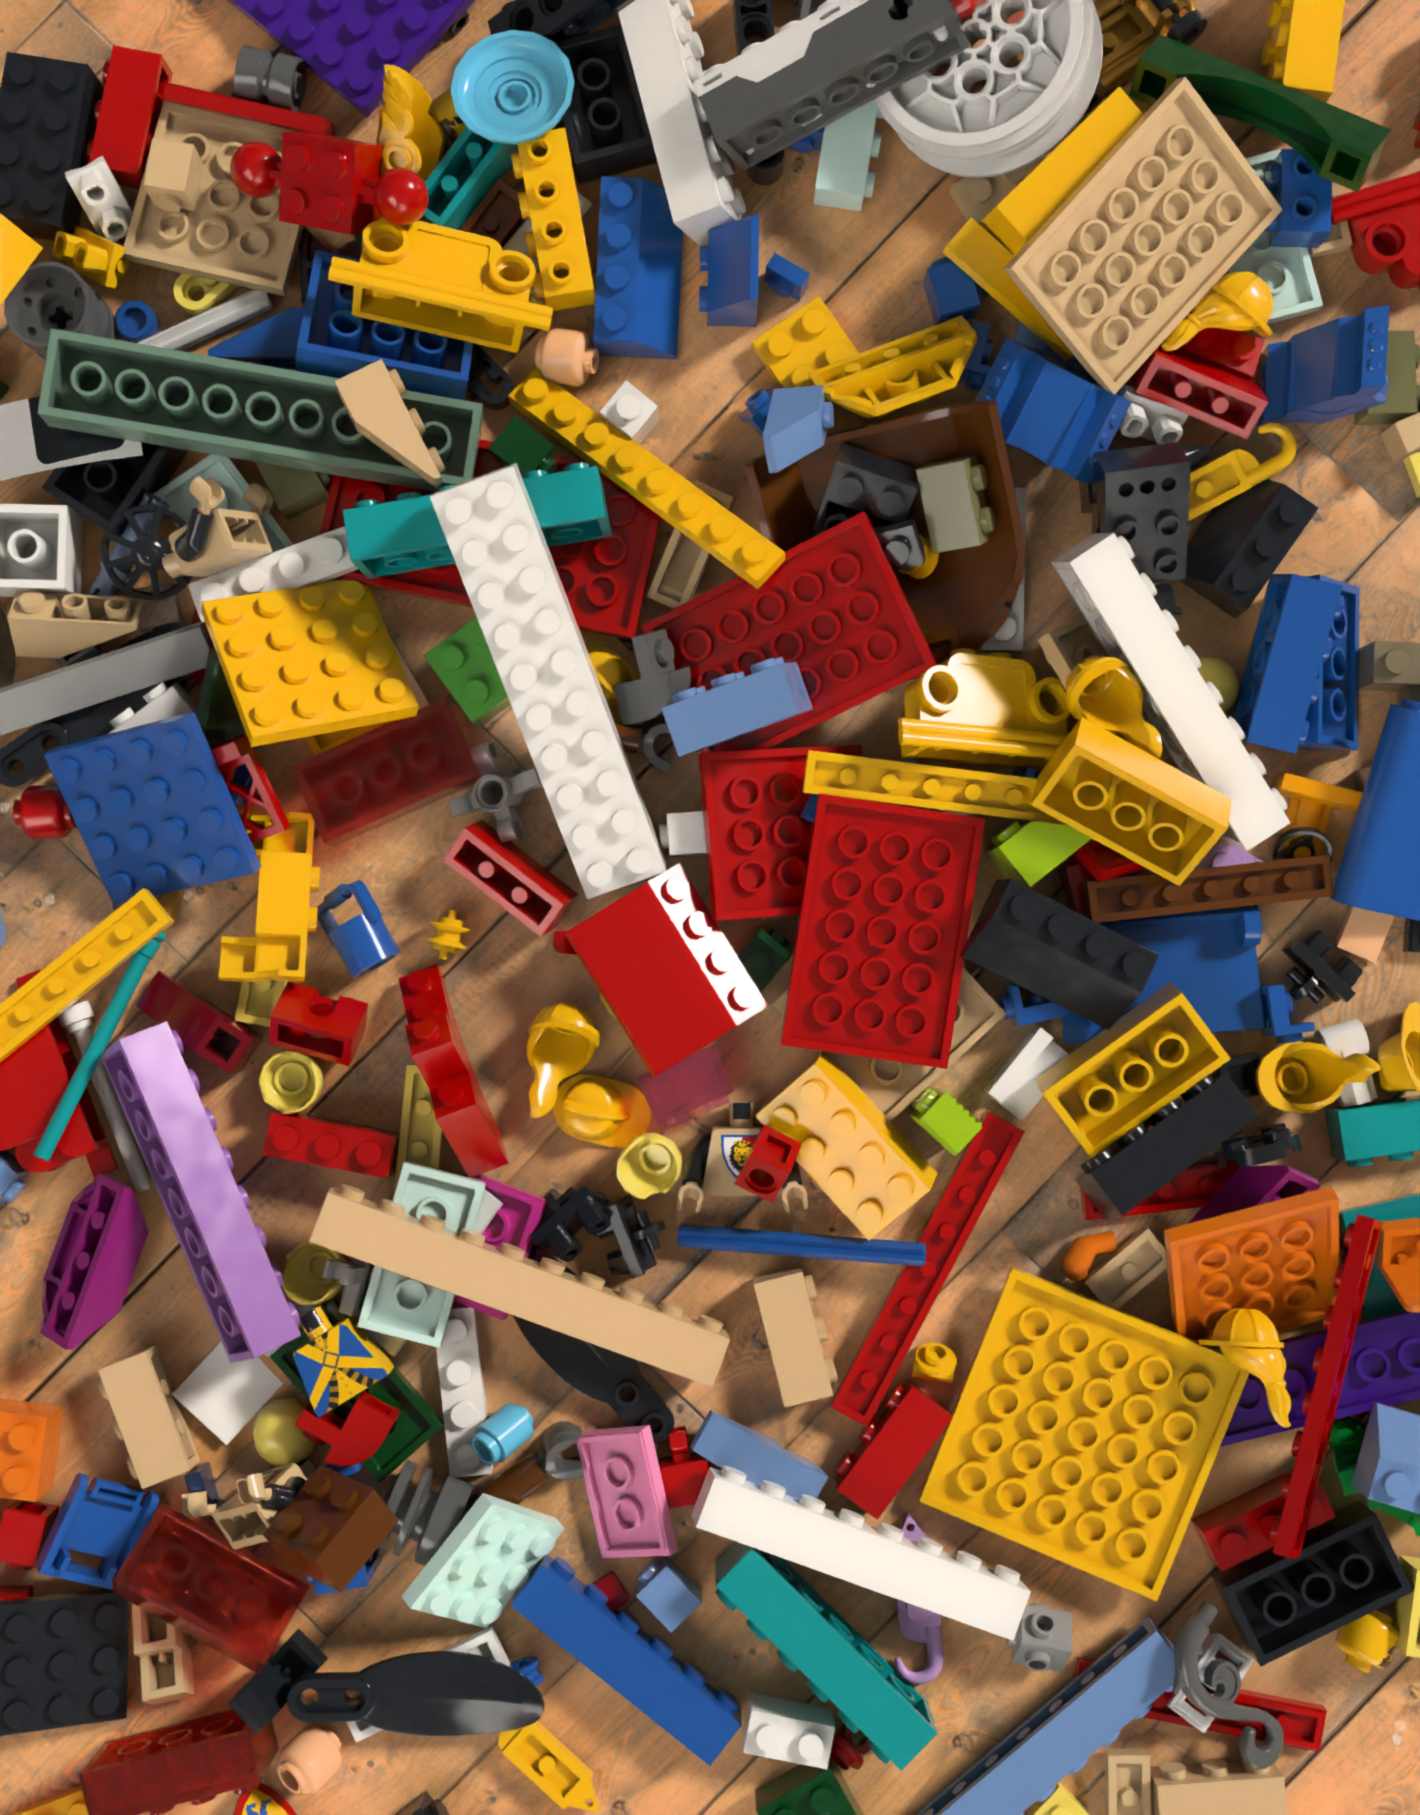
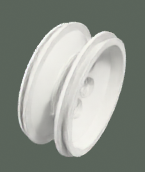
(1021, 108)

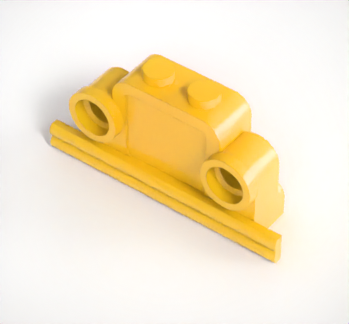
(443, 284)
(983, 713)

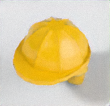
(1234, 303)
(1113, 699)
(557, 1048)
(1308, 1076)
(1254, 1345)

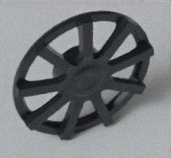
(145, 552)

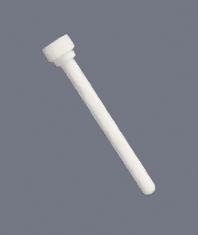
(78, 1021)

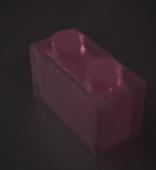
(686, 1086)

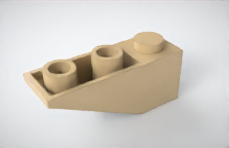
(381, 416)
(67, 623)

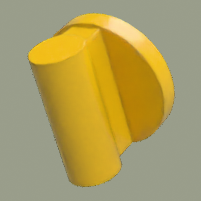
(934, 1363)

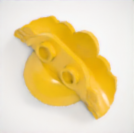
(406, 126)

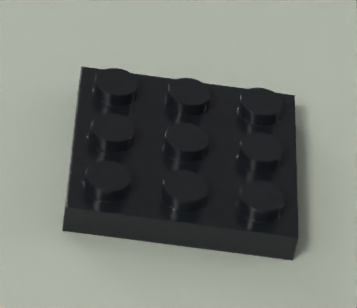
(63, 1660)

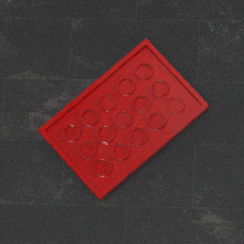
(826, 608)
(882, 931)

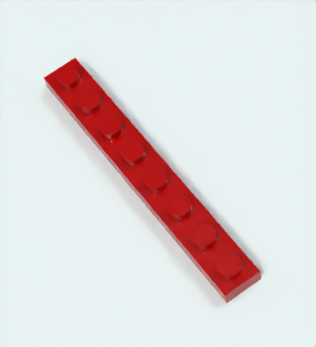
(920, 1285)
(1322, 1401)

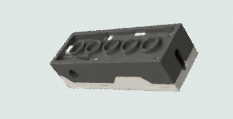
(825, 70)

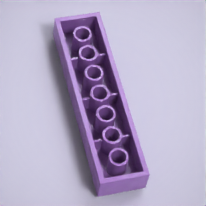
(201, 1193)

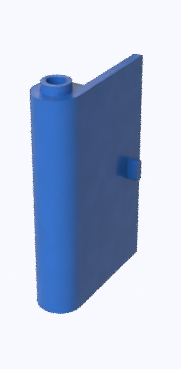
(1384, 843)
(1205, 957)

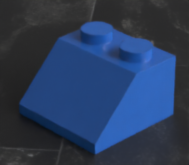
(732, 274)

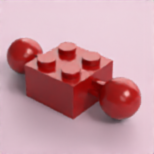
(329, 182)

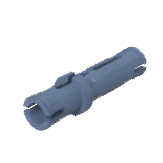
(103, 584)

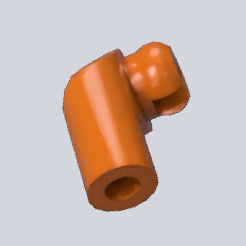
(1082, 1252)

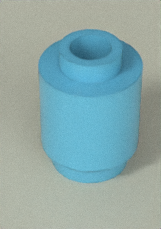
(502, 1433)

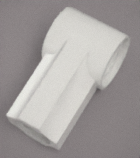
(1344, 1040)

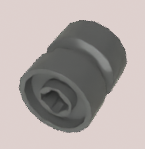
(268, 79)

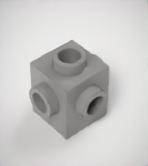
(1042, 1638)

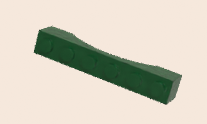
(1327, 137)

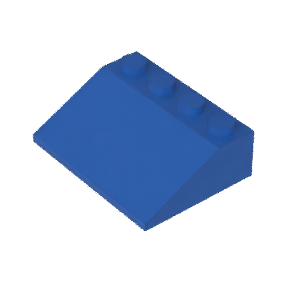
(339, 343)

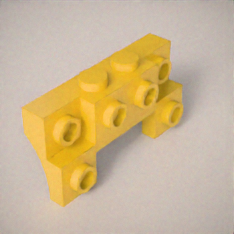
(282, 907)

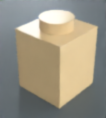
(173, 175)

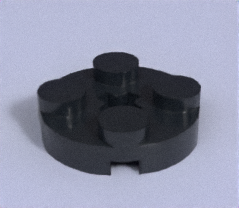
(1259, 1148)

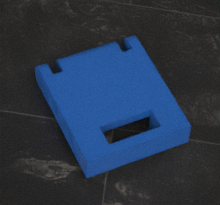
(97, 1521)

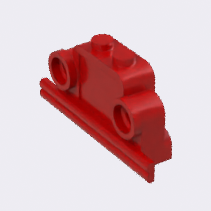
(1384, 228)
(29, 1094)

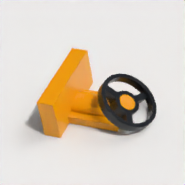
(1308, 814)

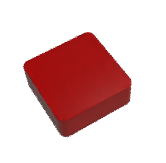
(613, 1589)

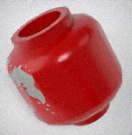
(43, 813)

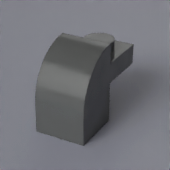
(645, 696)

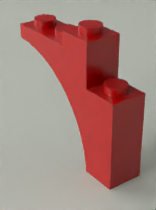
(448, 1072)

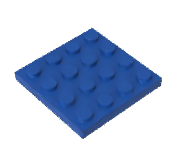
(153, 808)

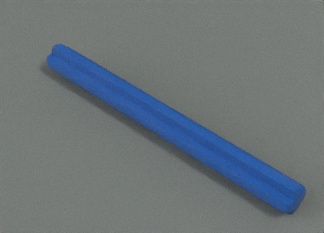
(802, 1245)

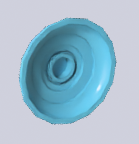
(512, 87)

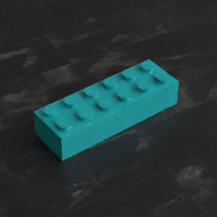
(409, 537)
(826, 1651)

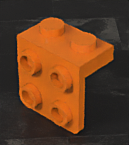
(1400, 1260)

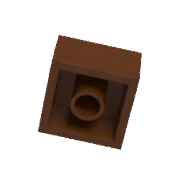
(331, 1528)

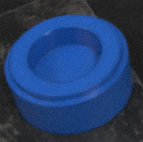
(135, 321)

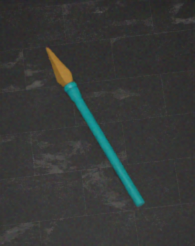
(171, 903)

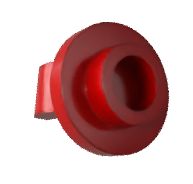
(845, 1752)

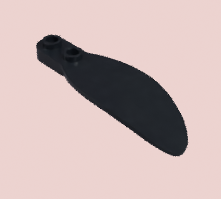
(74, 726)
(598, 1371)
(423, 1695)

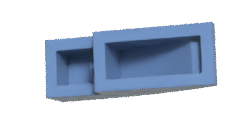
(757, 1456)

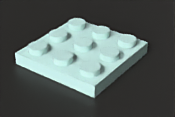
(483, 1562)

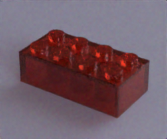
(386, 773)
(210, 1588)
(177, 1765)

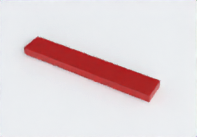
(1299, 1720)

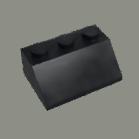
(1244, 544)

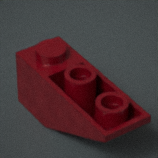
(200, 1023)

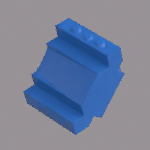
(1327, 370)
(1052, 408)

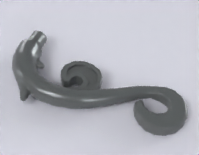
(1228, 1682)

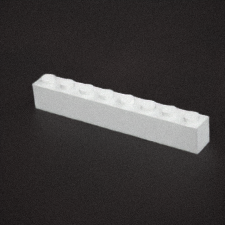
(860, 1552)

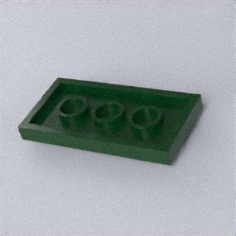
(414, 1424)

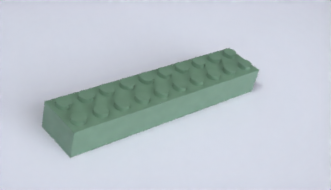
(238, 410)

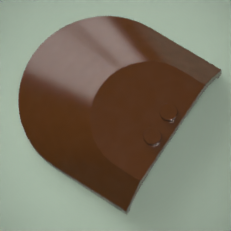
(971, 586)

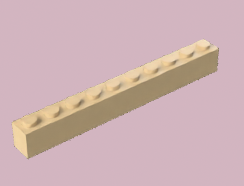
(519, 1285)

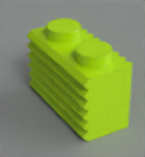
(945, 1119)

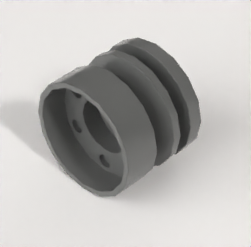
(58, 299)
(423, 1513)

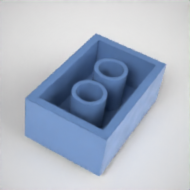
(736, 705)

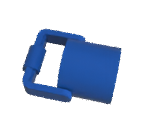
(363, 940)

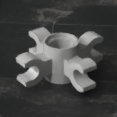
(488, 760)

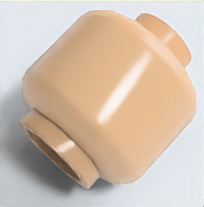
(566, 357)
(309, 1760)

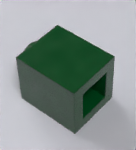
(525, 447)

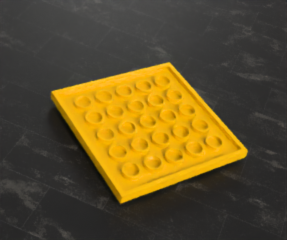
(1084, 1433)

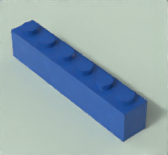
(628, 1658)

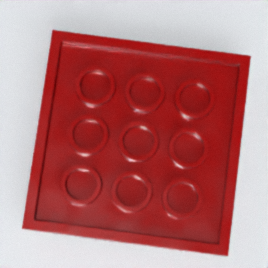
(755, 829)

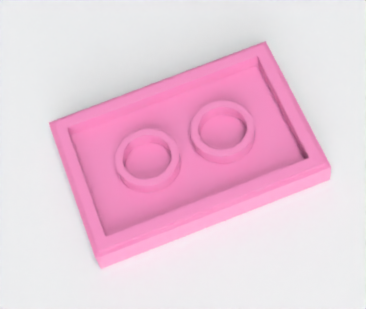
(626, 1492)

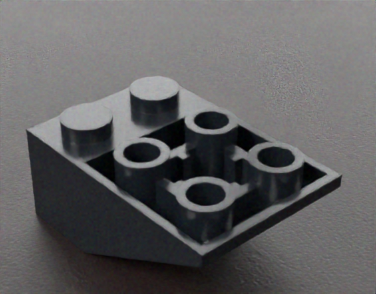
(866, 484)

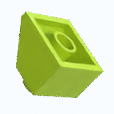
(1034, 849)

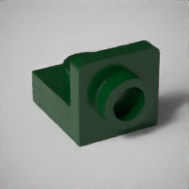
(764, 956)

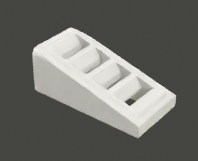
(1213, 1644)

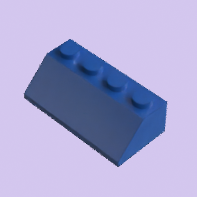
(637, 271)
(1286, 660)
(1335, 712)

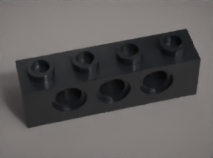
(555, 18)

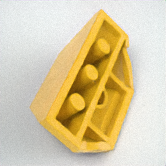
(899, 371)

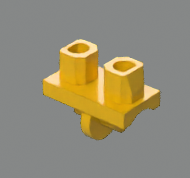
(91, 255)

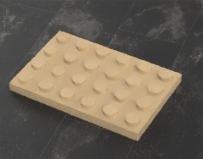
(1144, 237)

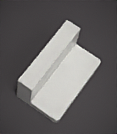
(1015, 1081)

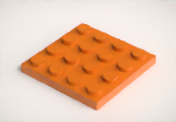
(1257, 1258)

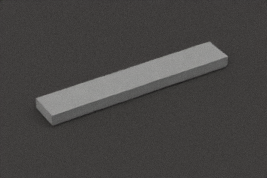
(103, 677)

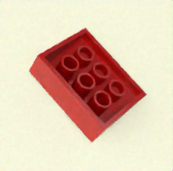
(666, 970)

